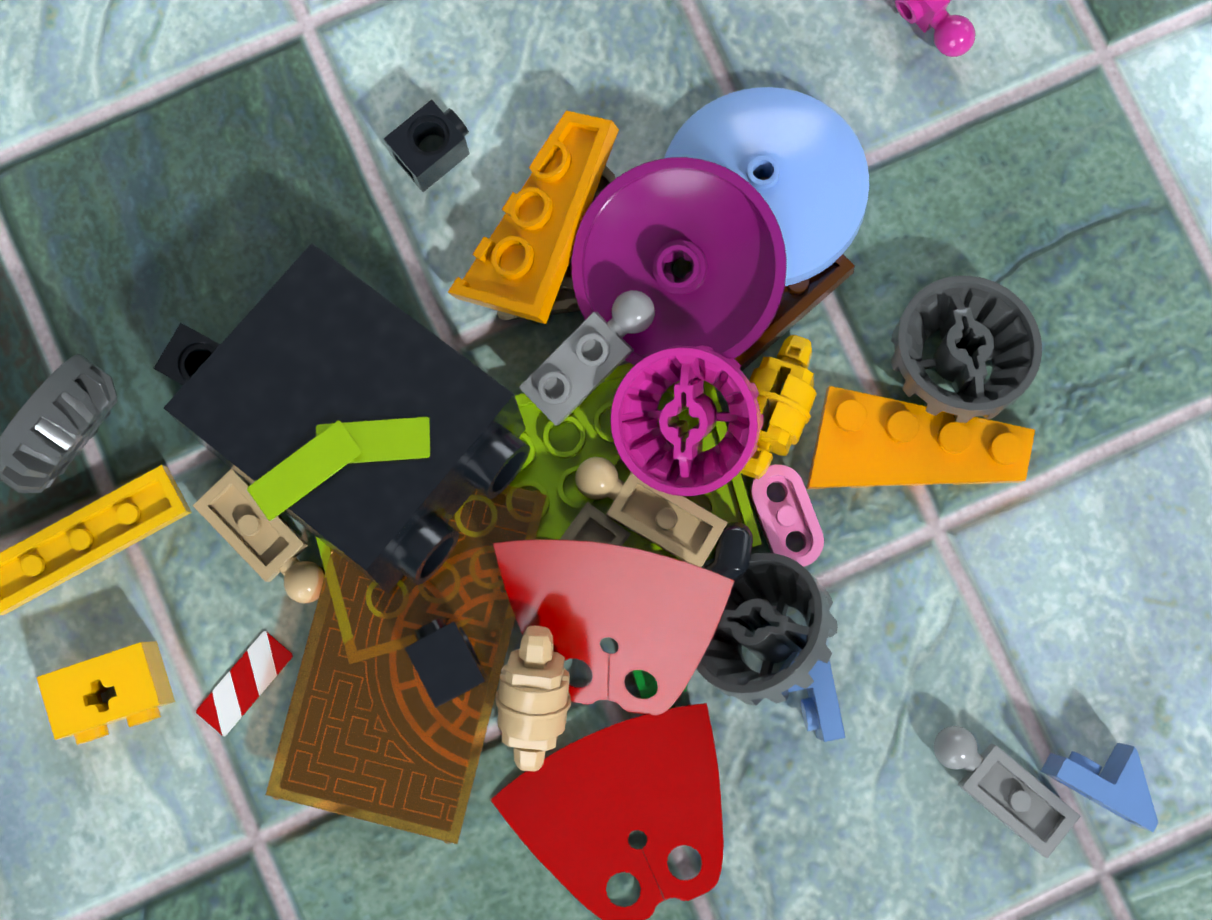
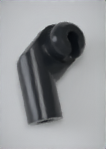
(732, 551)

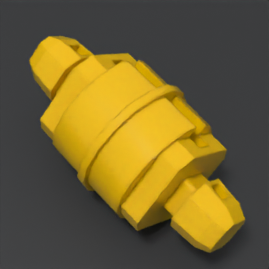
(788, 410)

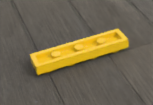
(89, 537)

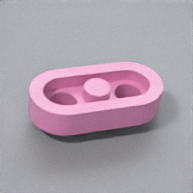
(788, 516)

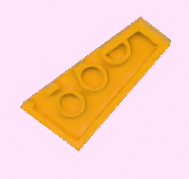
(533, 243)
(897, 443)

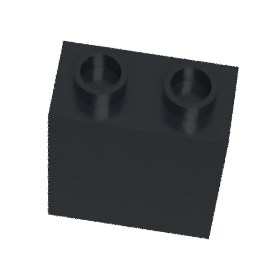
(342, 352)

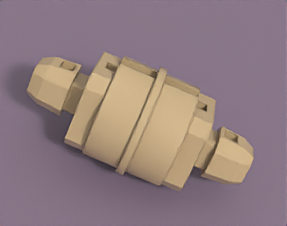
(533, 698)

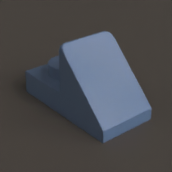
(821, 707)
(1118, 788)

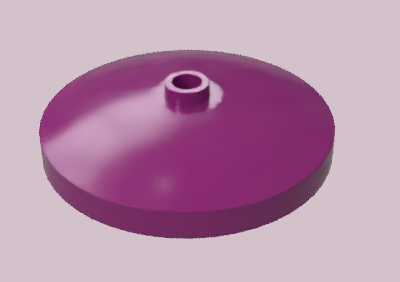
(692, 213)

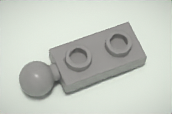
(587, 357)
(1006, 790)

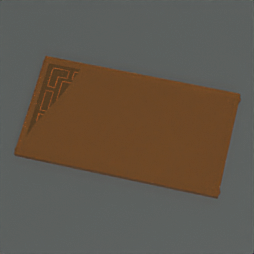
(359, 717)

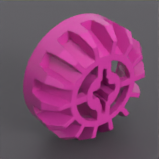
(671, 454)

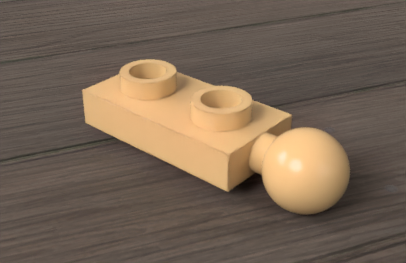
(659, 517)
(262, 543)

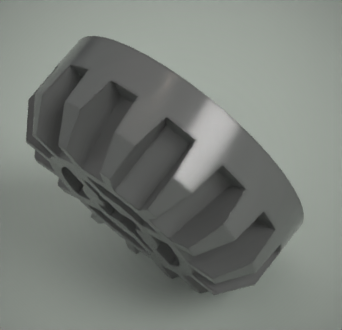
(983, 323)
(55, 425)
(768, 632)

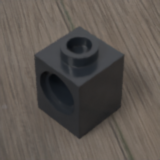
(423, 166)
(184, 353)
(445, 661)

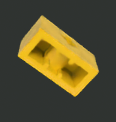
(75, 699)

